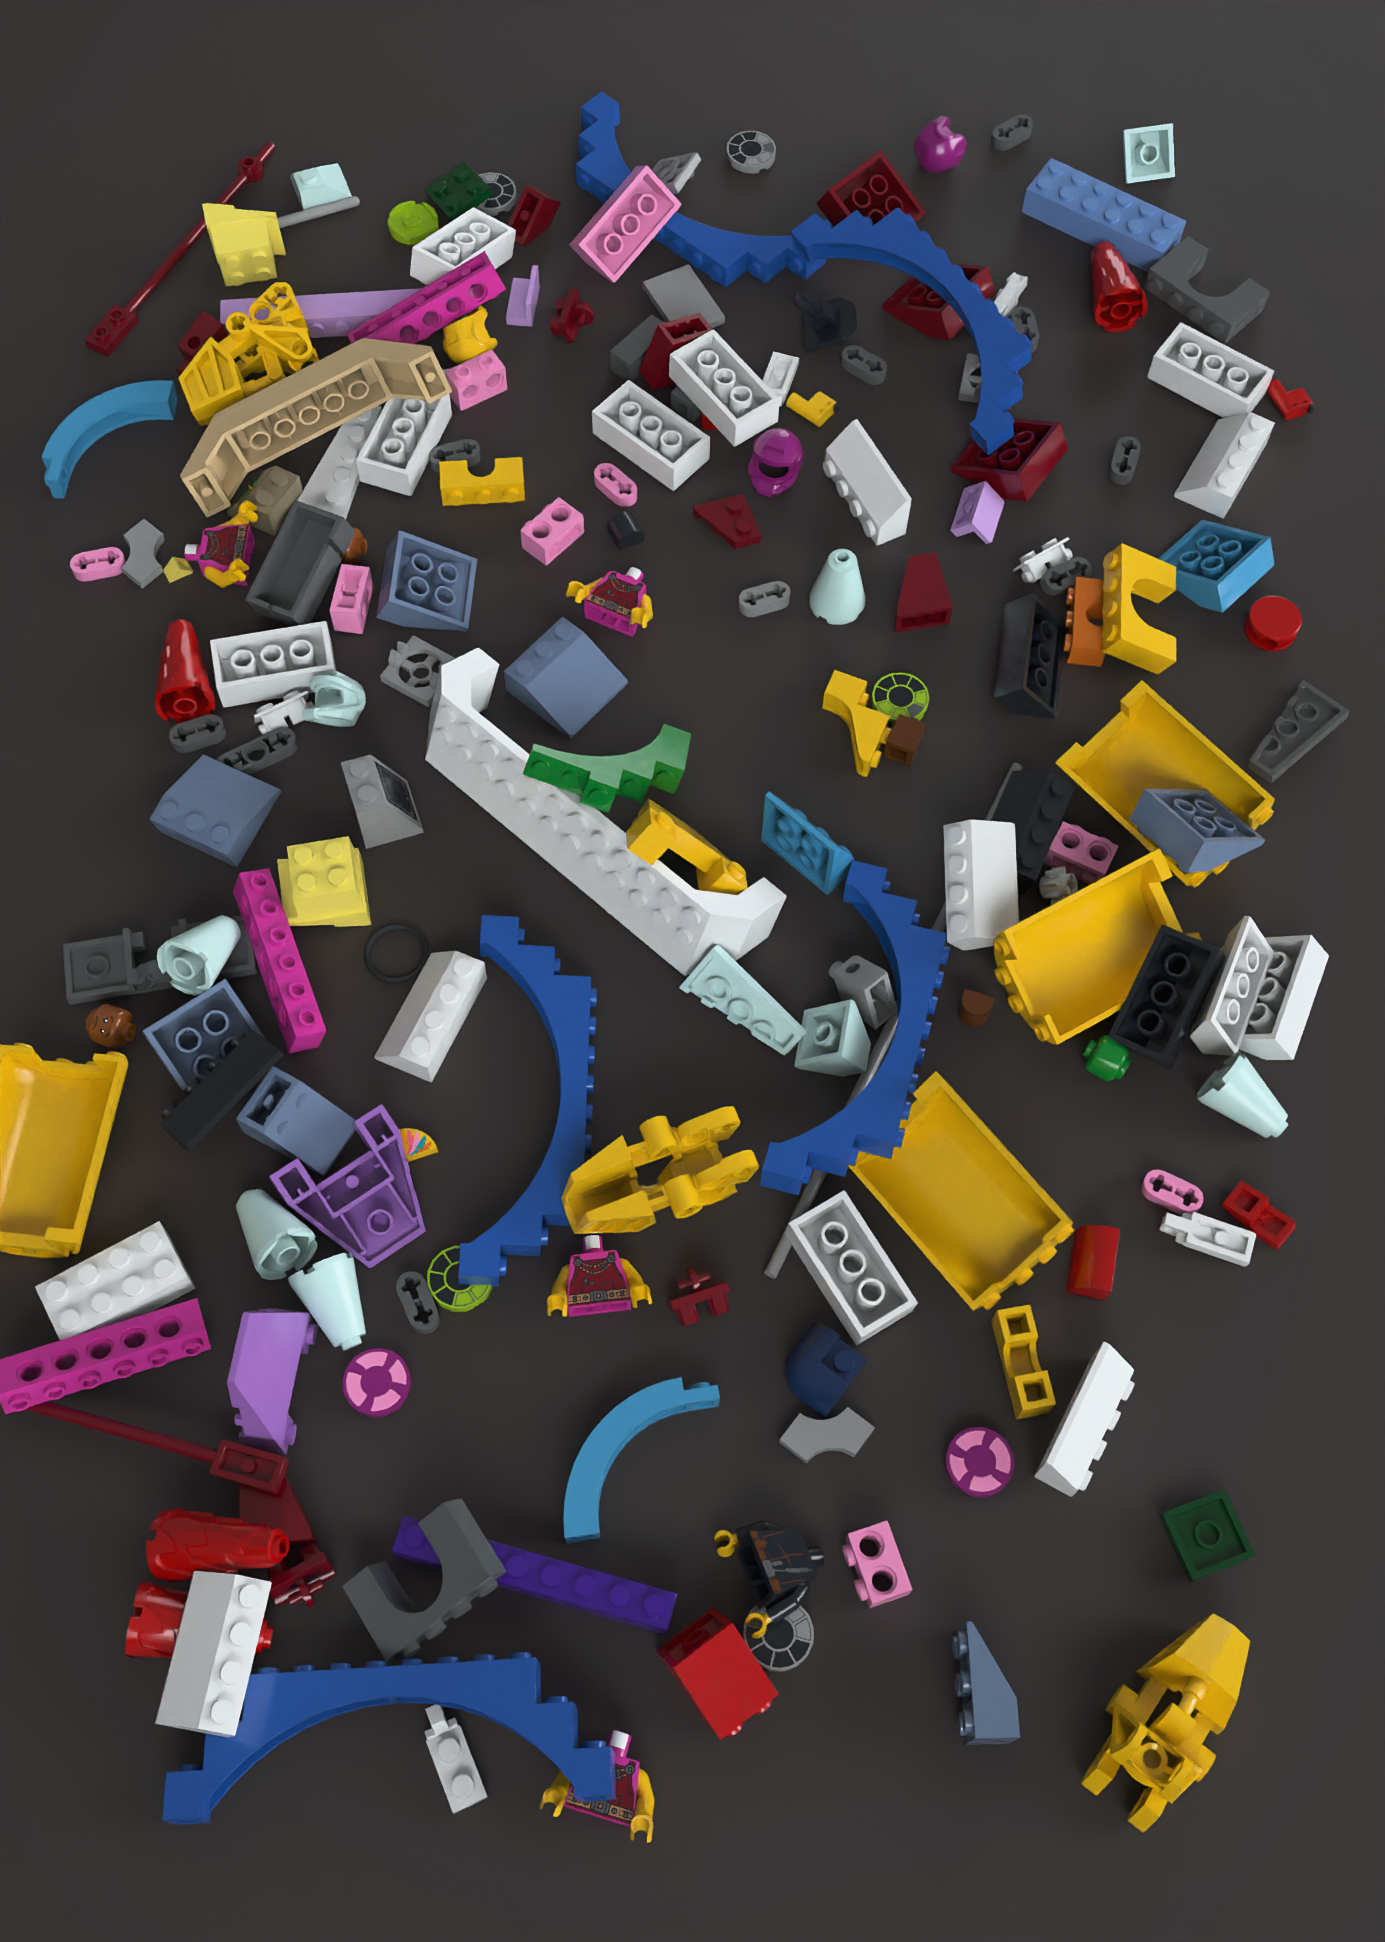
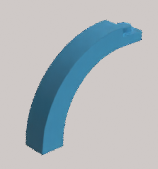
(98, 417)
(611, 1436)

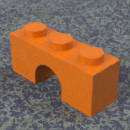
(1084, 639)

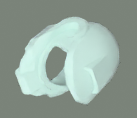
(337, 700)

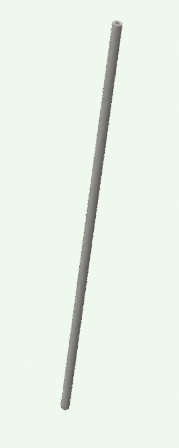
(873, 1063)

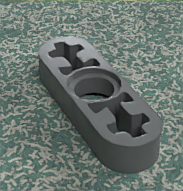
(261, 743)

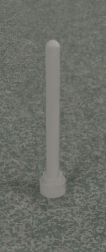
(318, 211)

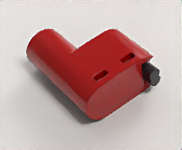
(1291, 403)

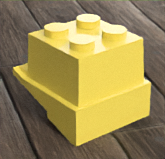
(244, 242)
(324, 884)

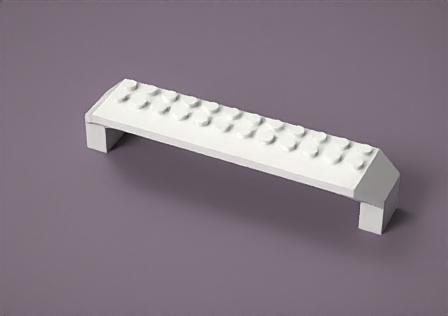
(579, 839)

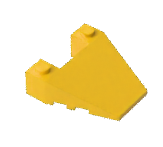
(658, 830)

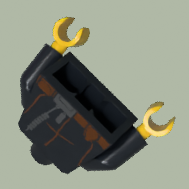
(775, 1566)

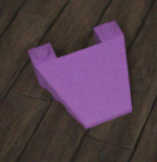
(366, 1204)
(265, 1374)

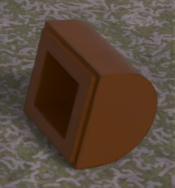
(974, 1008)

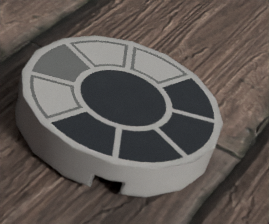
(751, 151)
(504, 194)
(784, 1643)

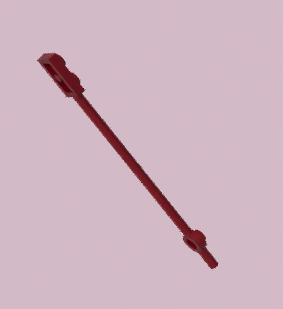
(119, 320)
(229, 1462)

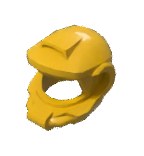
(468, 337)

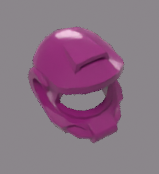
(939, 147)
(778, 449)

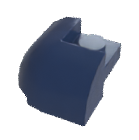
(821, 1368)

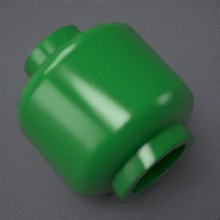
(1106, 1058)

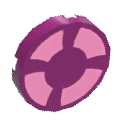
(376, 1382)
(979, 1462)

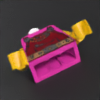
(227, 549)
(615, 600)
(596, 1283)
(633, 1792)

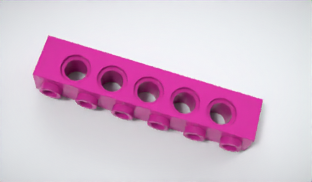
(434, 299)
(279, 961)
(102, 1355)

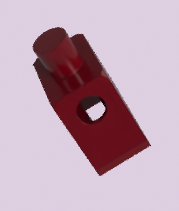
(197, 336)

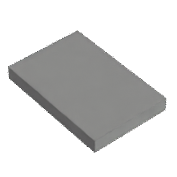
(681, 295)

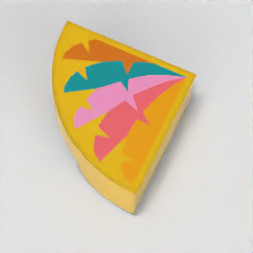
(417, 1144)

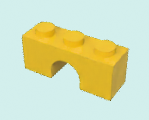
(463, 488)
(1026, 1382)

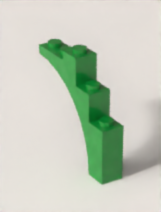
(602, 777)

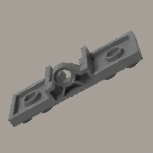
(107, 966)

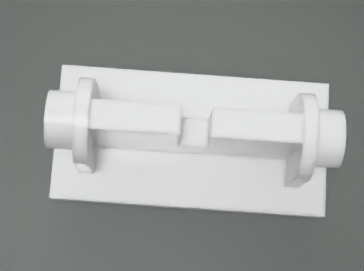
(1034, 565)
(273, 716)

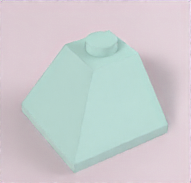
(1148, 153)
(320, 186)
(834, 1040)

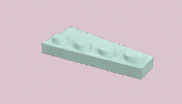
(733, 991)

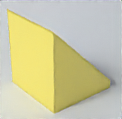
(177, 569)

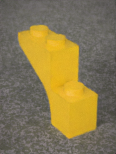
(867, 727)

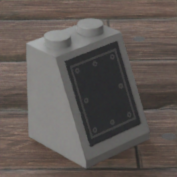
(380, 801)

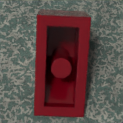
(533, 214)

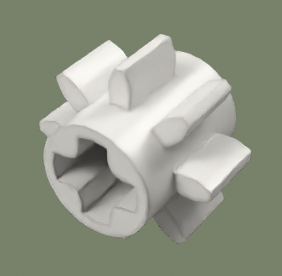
(1057, 884)

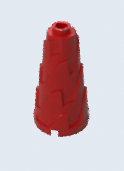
(1115, 290)
(183, 678)
(208, 1543)
(157, 1622)

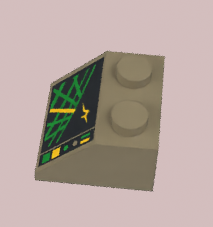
(273, 494)

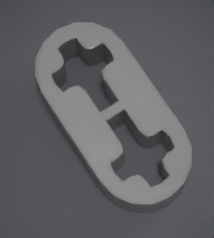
(764, 599)

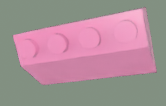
(625, 223)

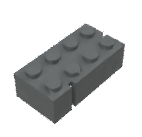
(300, 565)

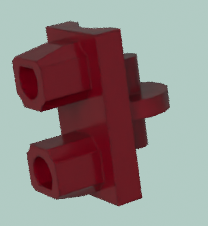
(572, 316)
(685, 1303)
(301, 1580)

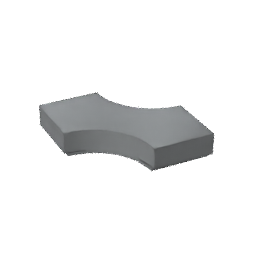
(143, 543)
(841, 1433)

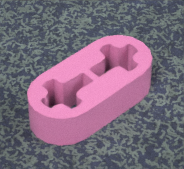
(618, 482)
(97, 564)
(1171, 1192)

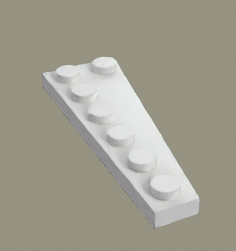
(337, 474)

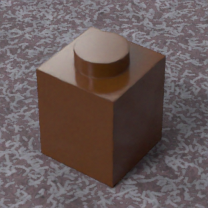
(904, 740)

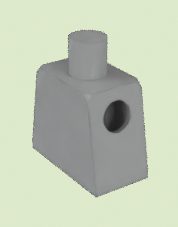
(866, 986)

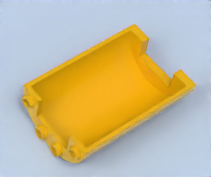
(1159, 749)
(1086, 950)
(52, 1146)
(964, 1197)

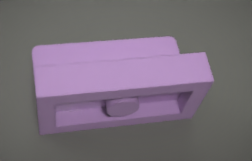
(523, 300)
(978, 512)

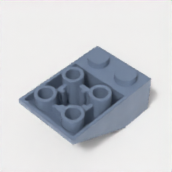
(296, 1121)
(987, 1698)

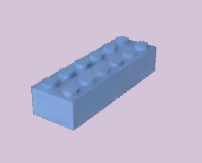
(1102, 213)

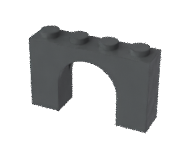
(1217, 315)
(629, 355)
(468, 1571)

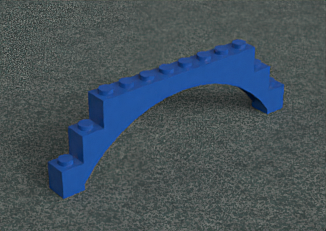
(902, 246)
(714, 251)
(565, 1011)
(875, 1114)
(290, 1702)

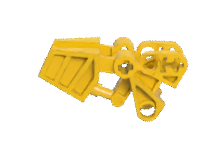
(280, 345)
(606, 1192)
(1169, 1754)

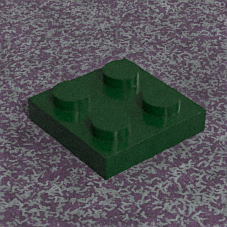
(458, 191)
(1207, 1535)

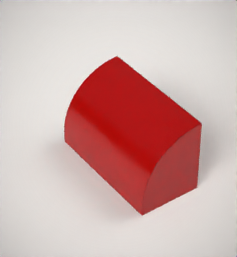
(1093, 1261)

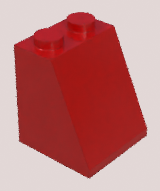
(718, 1673)

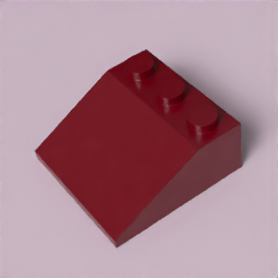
(871, 190)
(930, 313)
(1020, 463)

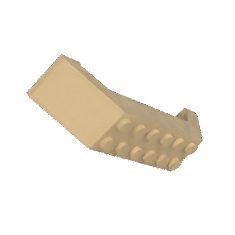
(305, 408)

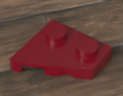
(731, 520)

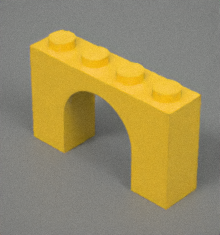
(1123, 630)

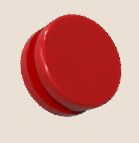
(1272, 623)

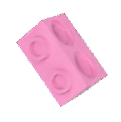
(476, 380)
(552, 531)
(351, 599)
(1079, 858)
(886, 1562)

